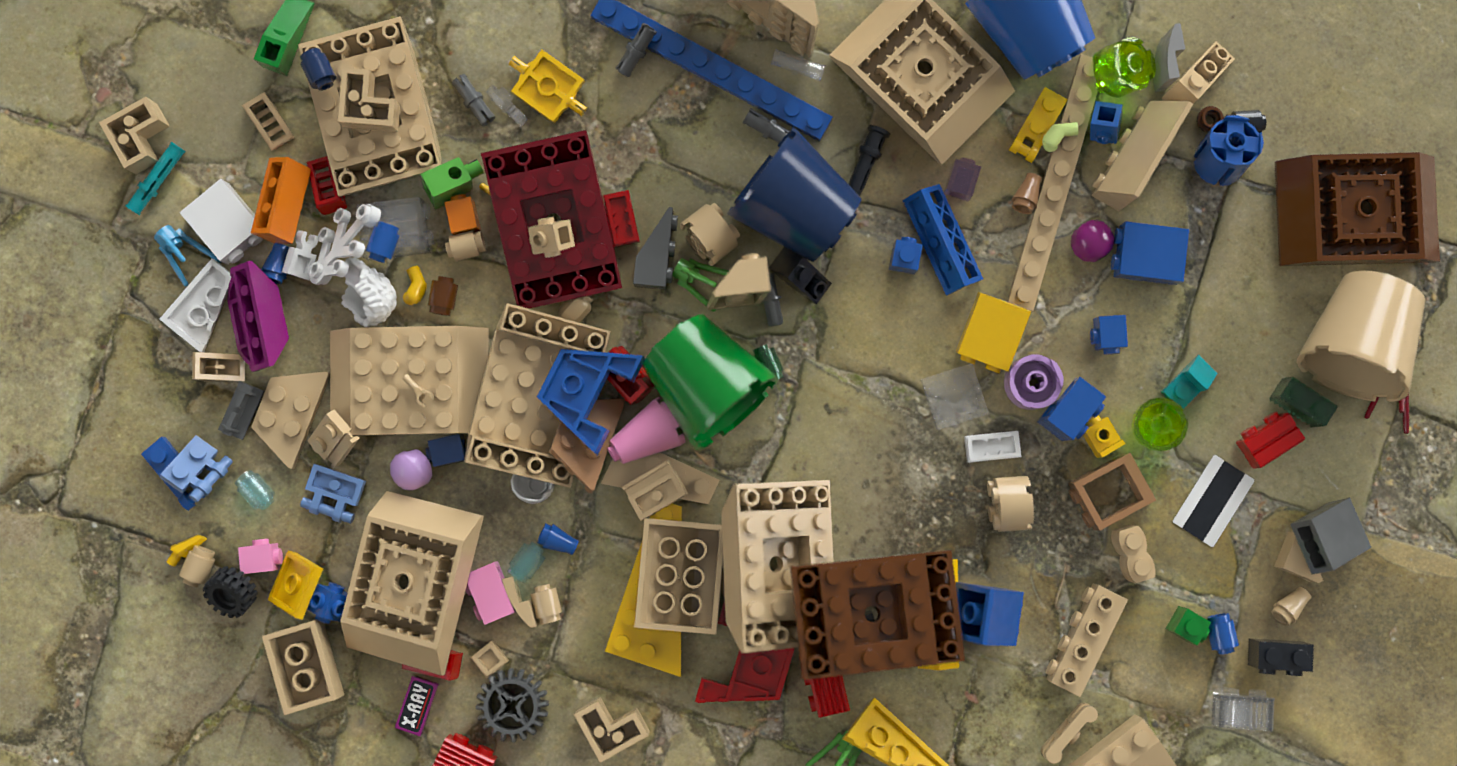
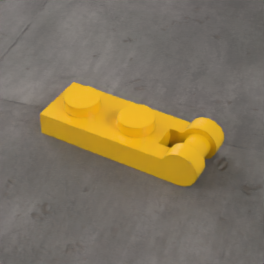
(1037, 123)

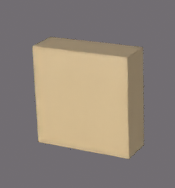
(489, 659)

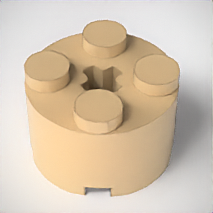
(710, 233)
(1011, 504)

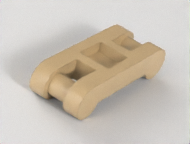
(1068, 732)

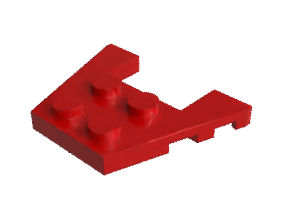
(754, 676)

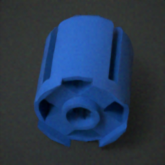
(1228, 150)

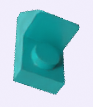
(1190, 382)

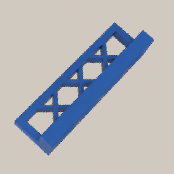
(939, 240)

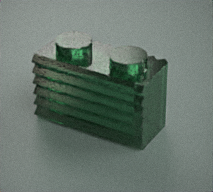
(1303, 402)

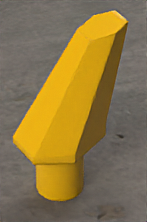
(182, 548)

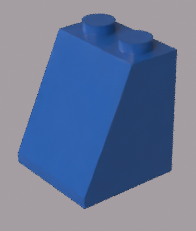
(989, 614)

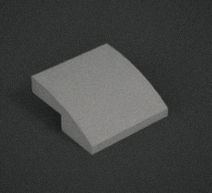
(1168, 49)

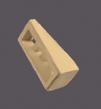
(255, 103)

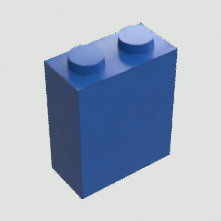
(1150, 253)

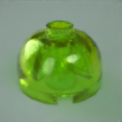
(1159, 424)

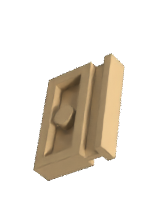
(333, 439)
(655, 490)

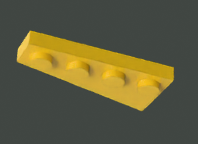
(888, 739)

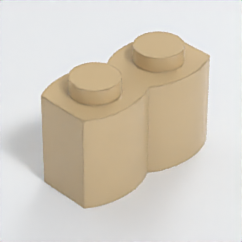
(1132, 547)

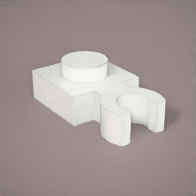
(300, 258)

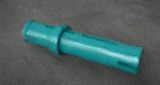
(155, 178)

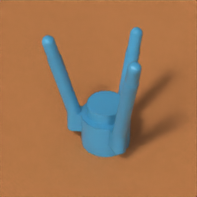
(171, 242)

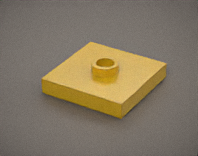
(295, 584)

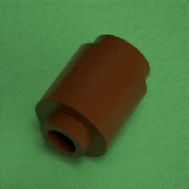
(442, 296)

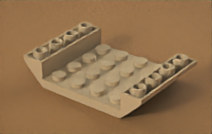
(509, 422)

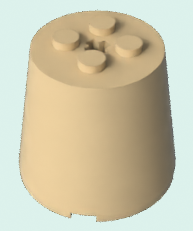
(1366, 337)

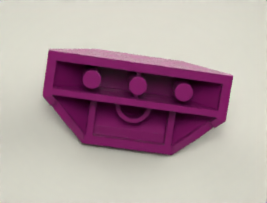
(256, 316)

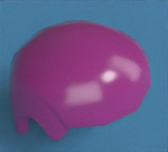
(1092, 240)

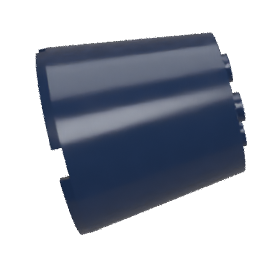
(797, 199)

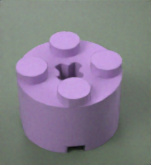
(1045, 391)

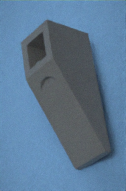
(652, 261)

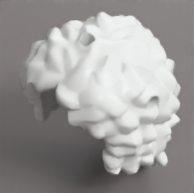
(368, 294)

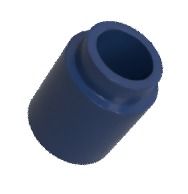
(317, 69)

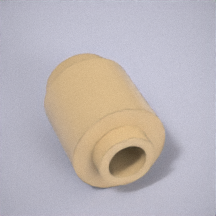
(465, 245)
(197, 566)
(546, 604)

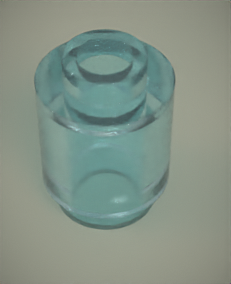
(255, 490)
(526, 561)

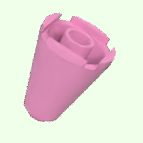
(646, 434)

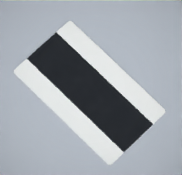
(1213, 500)

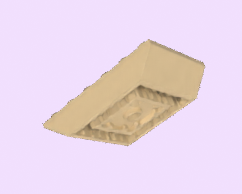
(786, 19)
(934, 107)
(374, 157)
(763, 523)
(436, 553)

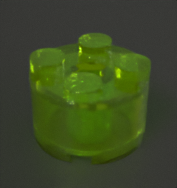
(1123, 67)

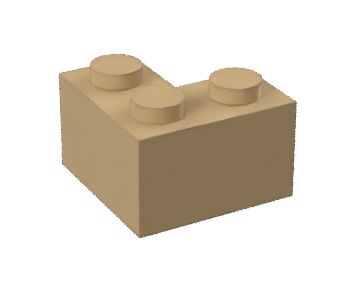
(360, 108)
(131, 129)
(609, 735)

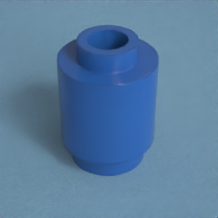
(382, 242)
(1222, 633)

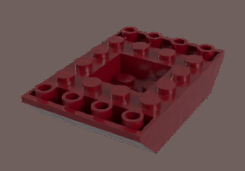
(546, 179)

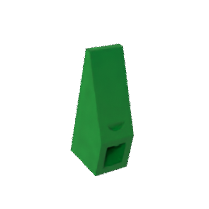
(283, 35)

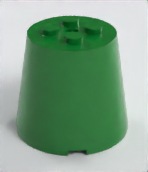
(706, 379)

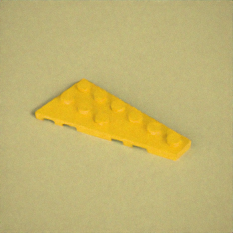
(646, 646)

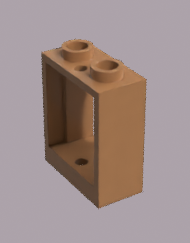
(1135, 480)

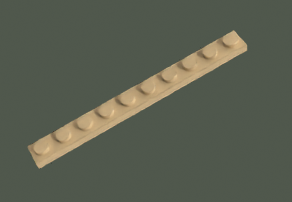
(1054, 189)

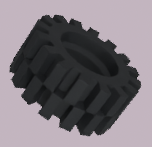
(230, 592)

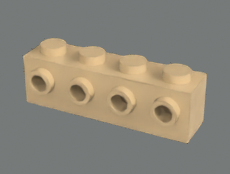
(1086, 639)

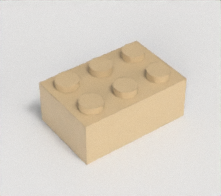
(303, 666)

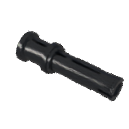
(869, 154)

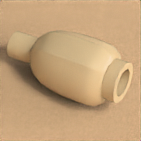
(575, 309)

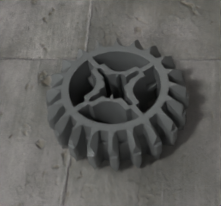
(520, 714)

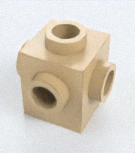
(551, 236)

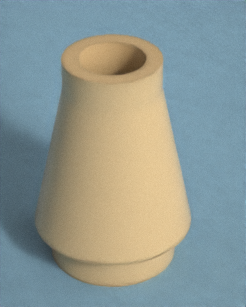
(1290, 607)

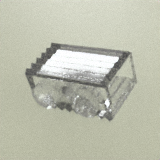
(1243, 711)

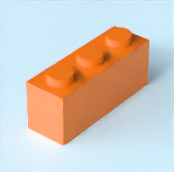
(281, 200)

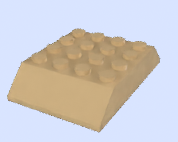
(376, 400)

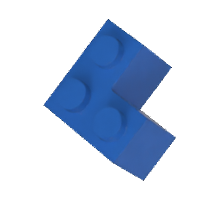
(1071, 412)

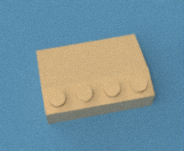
(1139, 152)
(679, 576)
(1127, 745)

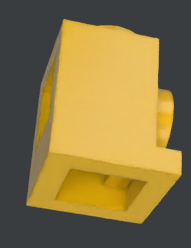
(1098, 446)

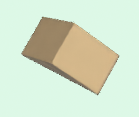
(218, 367)
(1293, 561)

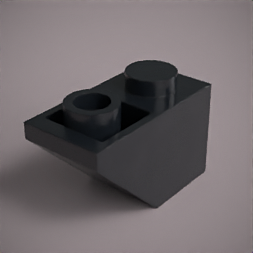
(800, 275)

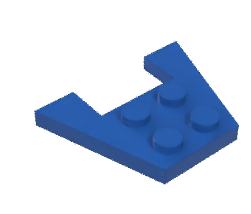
(576, 384)

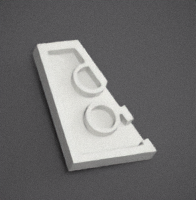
(199, 305)

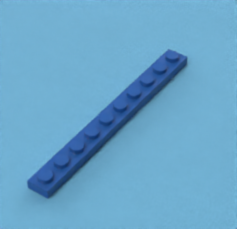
(715, 69)

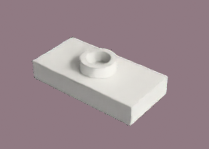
(992, 446)

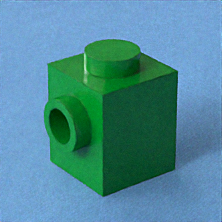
(1188, 626)

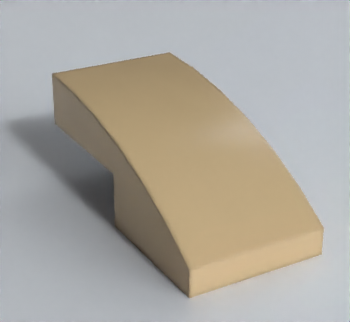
(523, 608)

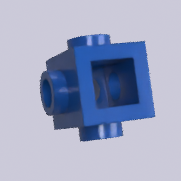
(328, 602)

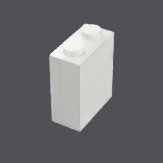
(222, 222)

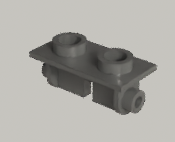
(241, 410)

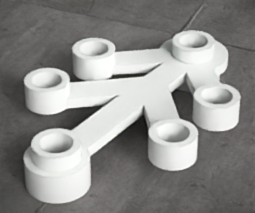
(327, 265)

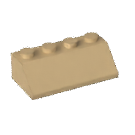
(743, 285)

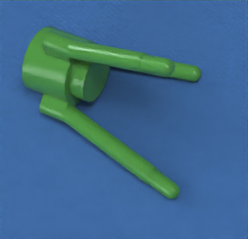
(687, 272)
(847, 750)

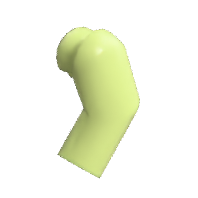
(1056, 134)

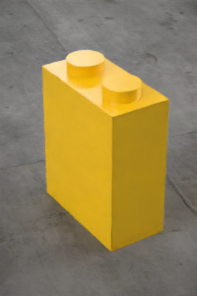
(992, 332)

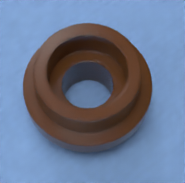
(1210, 111)

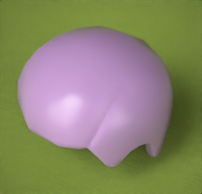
(411, 469)

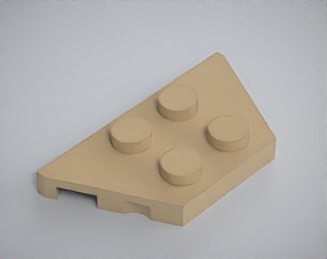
(289, 412)

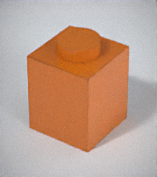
(462, 214)

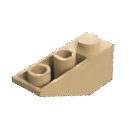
(1200, 75)

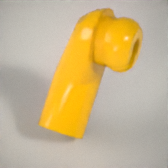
(417, 287)

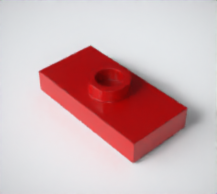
(621, 218)

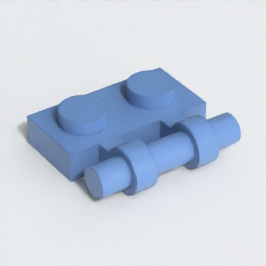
(190, 463)
(335, 485)

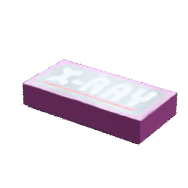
(416, 705)

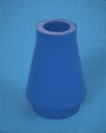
(275, 262)
(557, 540)

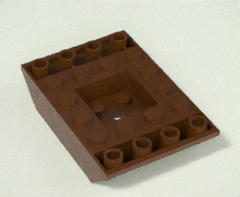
(1323, 215)
(914, 620)

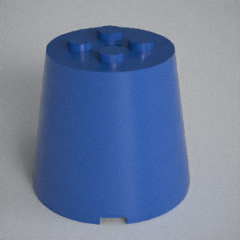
(1035, 32)

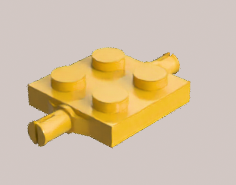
(547, 86)

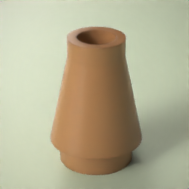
(1027, 195)

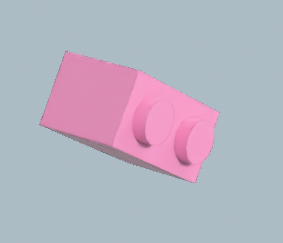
(489, 593)

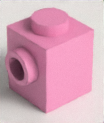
(260, 557)

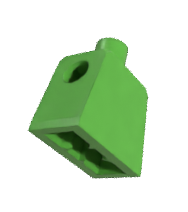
(441, 186)

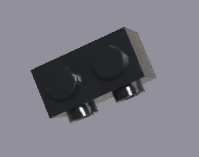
(1280, 655)

